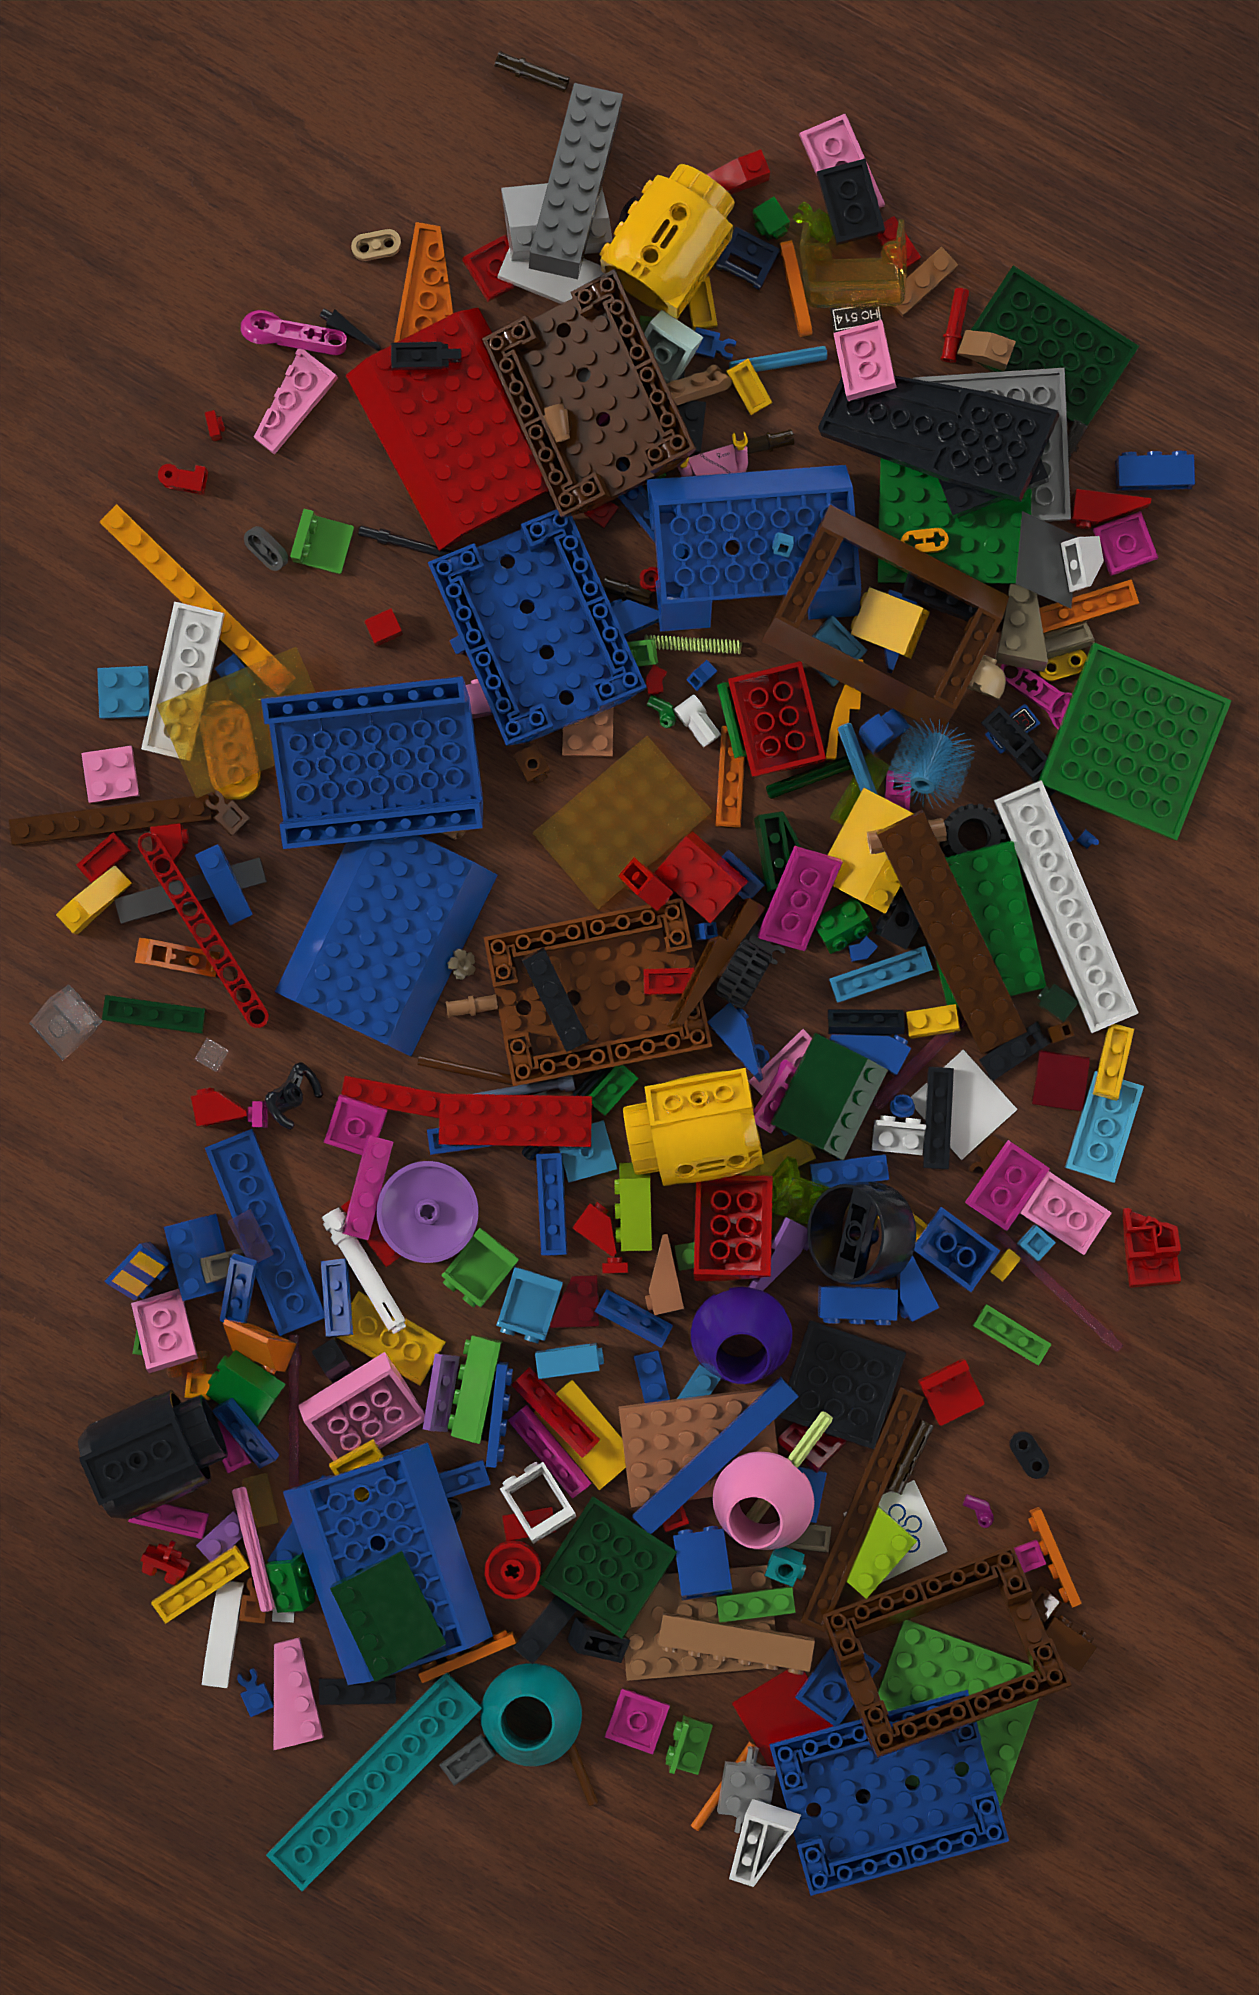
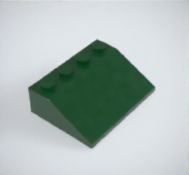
(828, 1097)
(387, 1615)

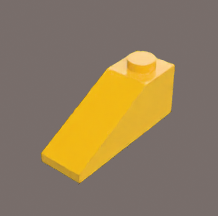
(93, 900)

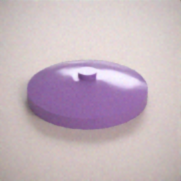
(427, 1211)

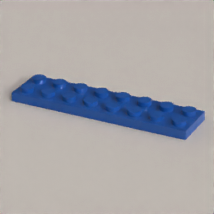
(285, 1275)

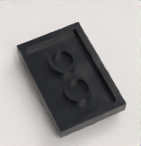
(850, 201)

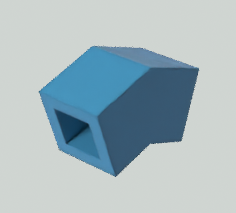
(784, 539)

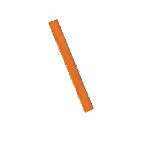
(713, 1800)

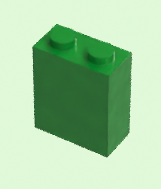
(247, 1384)

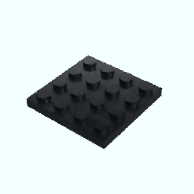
(846, 1379)

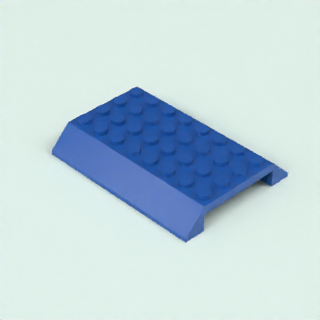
(375, 762)
(385, 936)

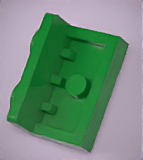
(843, 925)
(290, 1584)

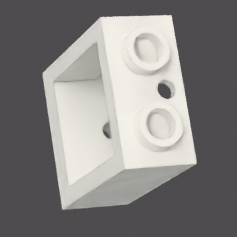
(549, 1525)

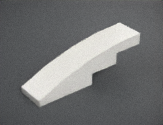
(222, 1634)

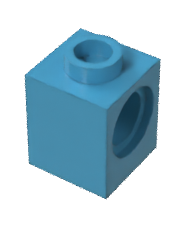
(1036, 1243)

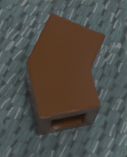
(1060, 1032)

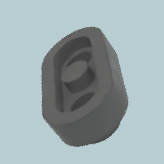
(266, 548)

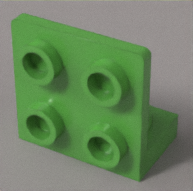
(321, 542)
(690, 1745)

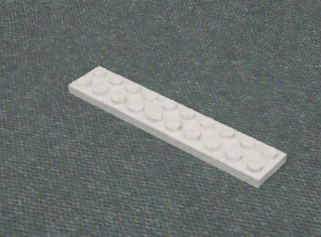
(1066, 906)

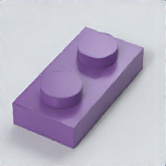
(221, 1537)

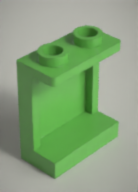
(479, 1268)

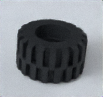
(972, 813)
(743, 974)

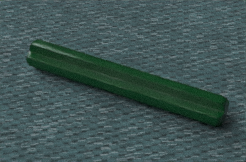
(808, 777)

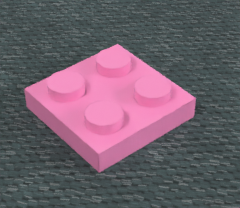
(110, 774)

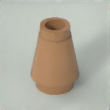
(557, 421)

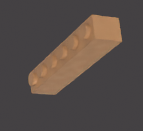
(736, 1642)

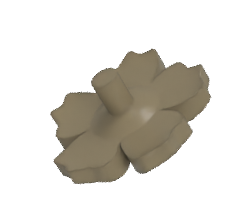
(462, 964)

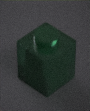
(1056, 1002)

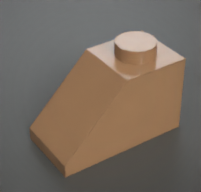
(986, 348)

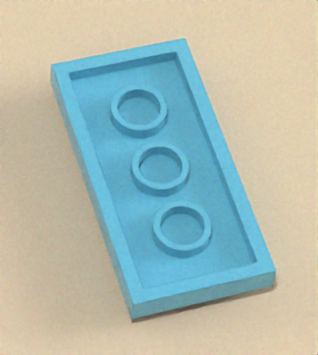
(1103, 1132)

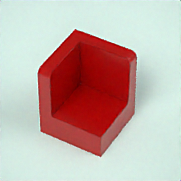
(383, 627)

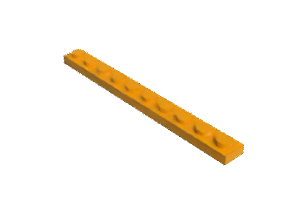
(181, 583)

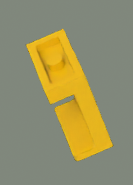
(889, 622)

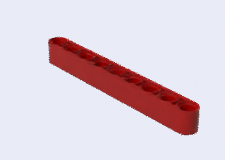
(205, 943)

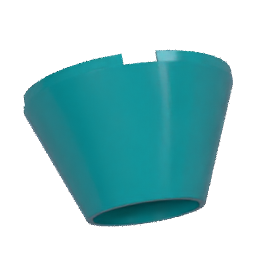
(550, 1688)

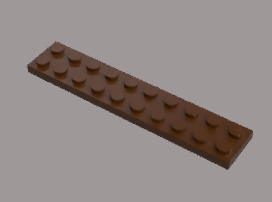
(951, 931)

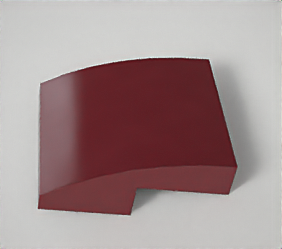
(1060, 1080)

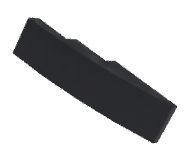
(1016, 744)

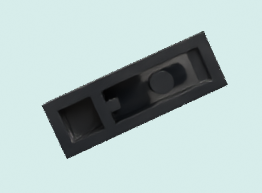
(544, 1629)

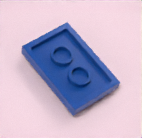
(827, 1691)

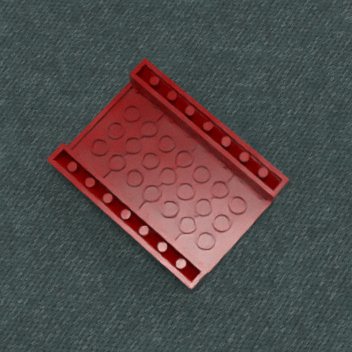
(450, 431)

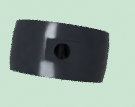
(847, 1255)

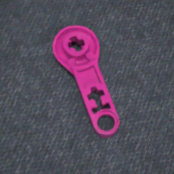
(290, 333)
(1046, 696)

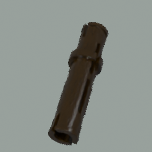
(531, 71)
(910, 1457)

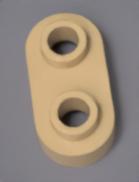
(376, 242)

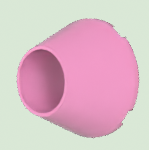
(771, 1479)

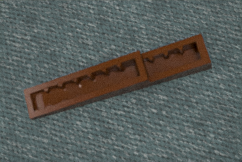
(714, 959)

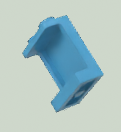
(529, 1305)

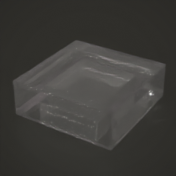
(211, 1054)

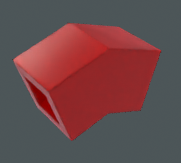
(654, 680)

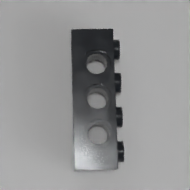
(887, 927)

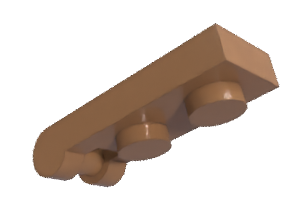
(699, 385)

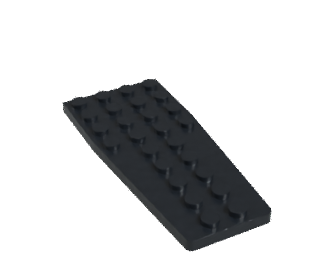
(946, 433)

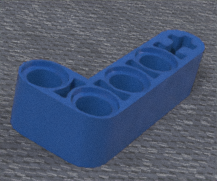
(882, 730)

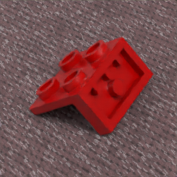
(951, 1392)

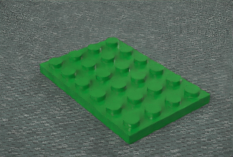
(998, 903)

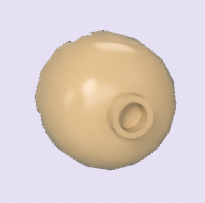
(988, 678)

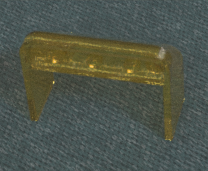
(854, 281)

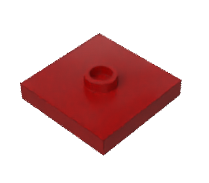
(485, 265)

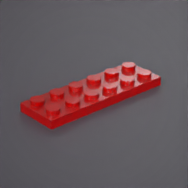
(515, 1120)

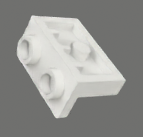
(898, 1136)

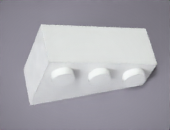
(760, 1840)

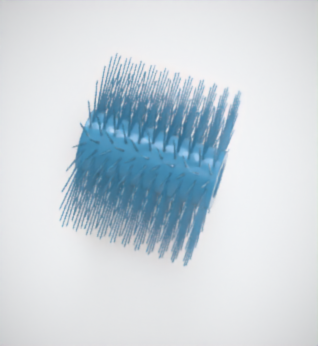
(931, 763)

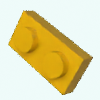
(933, 1021)

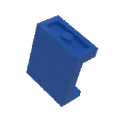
(702, 1563)

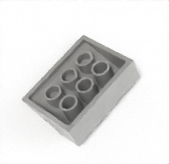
(522, 211)

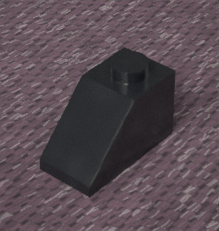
(333, 1360)
(596, 1641)

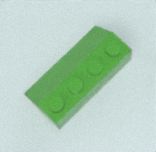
(476, 1388)

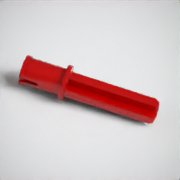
(955, 324)

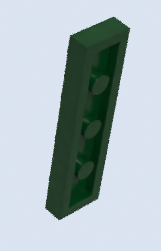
(154, 1014)

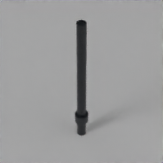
(384, 537)

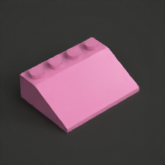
(362, 1407)

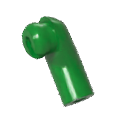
(665, 710)

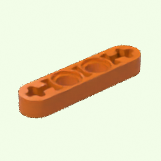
(795, 288)

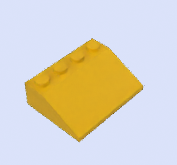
(866, 874)

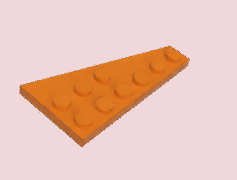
(426, 285)

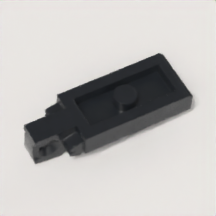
(423, 355)

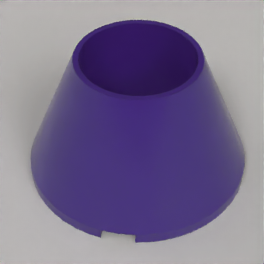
(741, 1312)

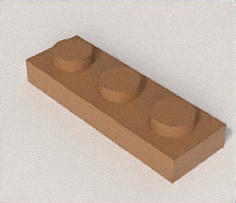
(926, 278)

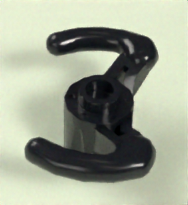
(290, 1095)

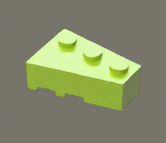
(633, 1209)
(879, 1553)

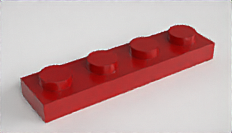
(393, 1096)
(555, 1412)

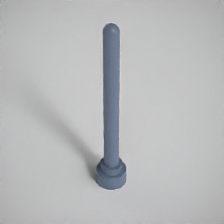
(564, 1083)

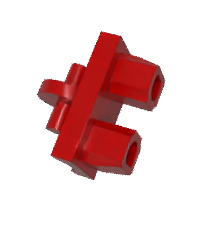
(166, 1559)

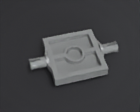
(743, 1783)

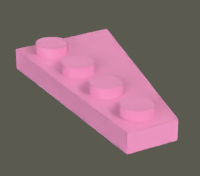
(300, 392)
(294, 1702)

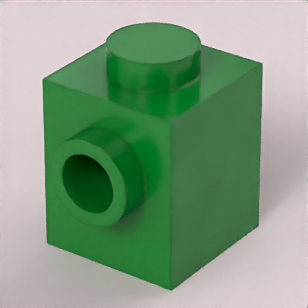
(770, 219)

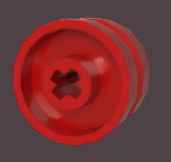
(510, 1584)

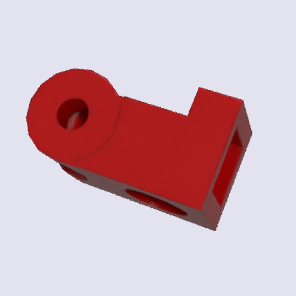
(184, 480)

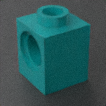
(776, 1570)

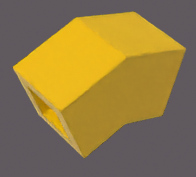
(1005, 1264)

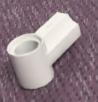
(694, 716)

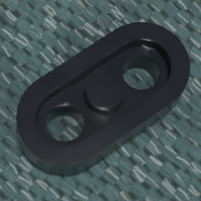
(1029, 1455)

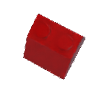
(215, 1107)

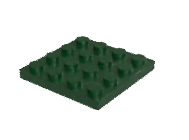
(607, 1567)

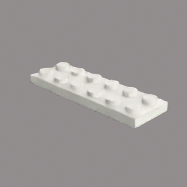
(183, 667)

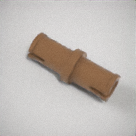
(471, 1005)

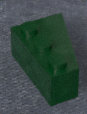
(775, 846)

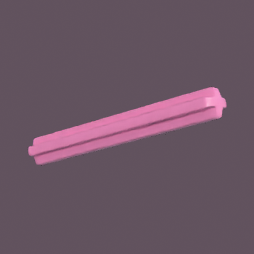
(253, 1549)

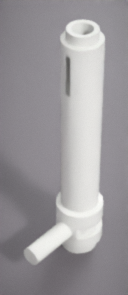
(364, 1271)

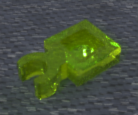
(818, 222)

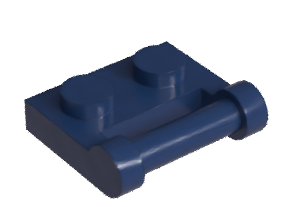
(751, 250)

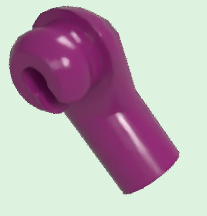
(982, 1510)

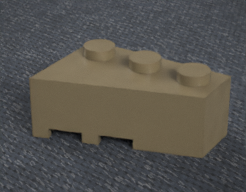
(1021, 632)

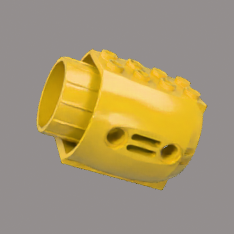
(670, 239)
(695, 1128)

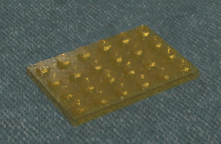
(222, 724)
(625, 813)

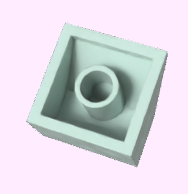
(671, 344)

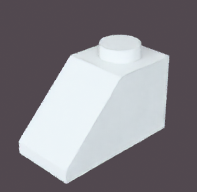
(1082, 561)

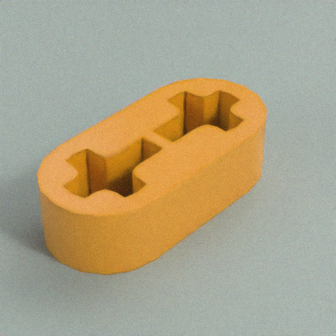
(925, 534)

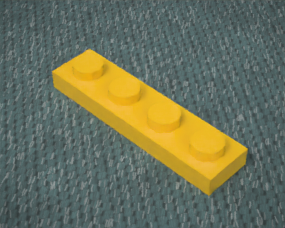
(200, 1584)

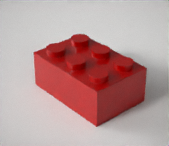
(701, 877)

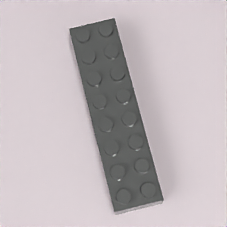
(575, 181)

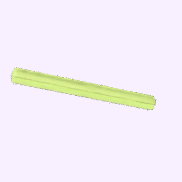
(797, 1457)

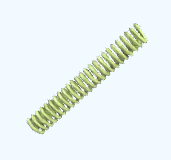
(700, 643)

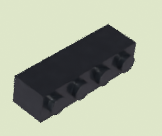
(555, 999)

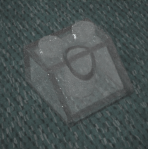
(65, 1021)

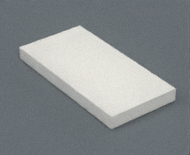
(546, 284)

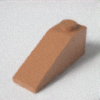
(664, 1285)

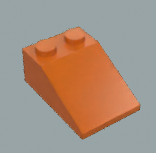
(260, 1345)

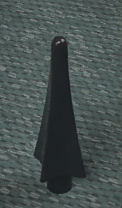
(338, 322)

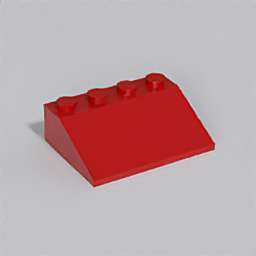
(777, 719)
(733, 1228)

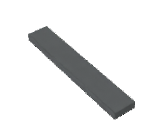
(157, 901)

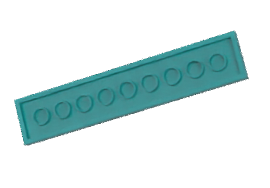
(374, 1781)

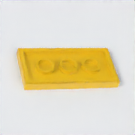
(409, 1350)
(607, 1456)

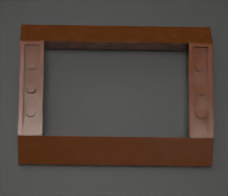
(979, 631)
(924, 1595)

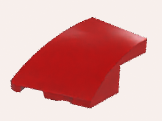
(1150, 1250)

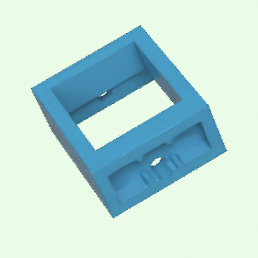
(568, 1360)

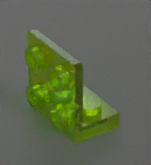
(794, 1195)

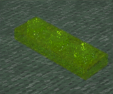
(877, 770)

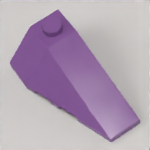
(785, 1248)

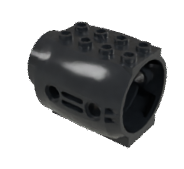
(151, 1453)

